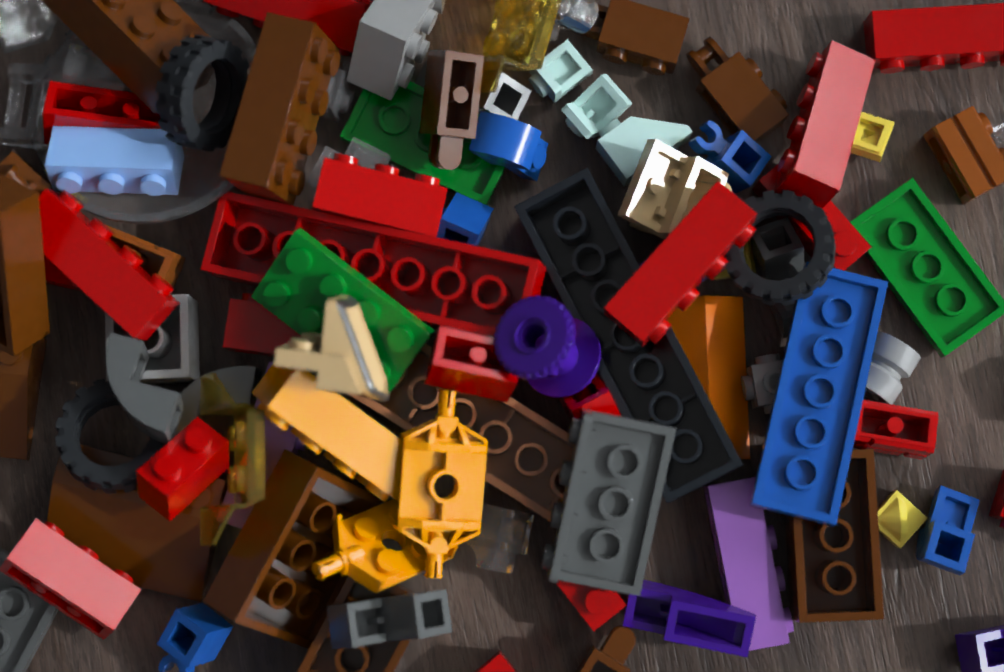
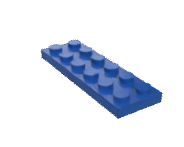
(819, 398)

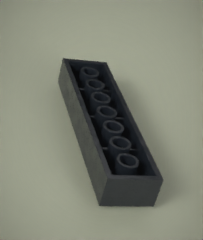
(650, 382)

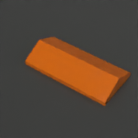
(715, 346)

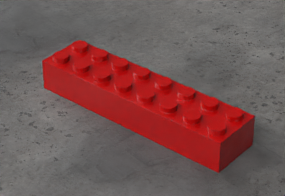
(426, 274)

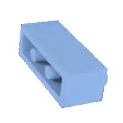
(113, 161)

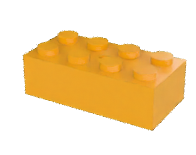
(332, 423)

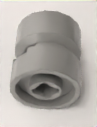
(889, 364)

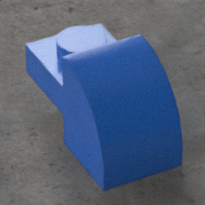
(509, 144)
(947, 532)

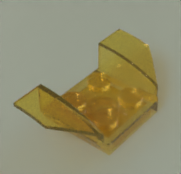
(517, 38)
(247, 442)

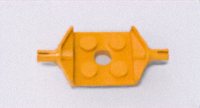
(428, 452)
(363, 555)

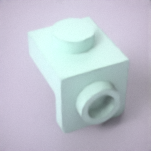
(560, 72)
(596, 107)

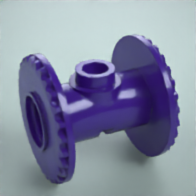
(547, 346)

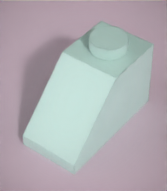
(624, 142)

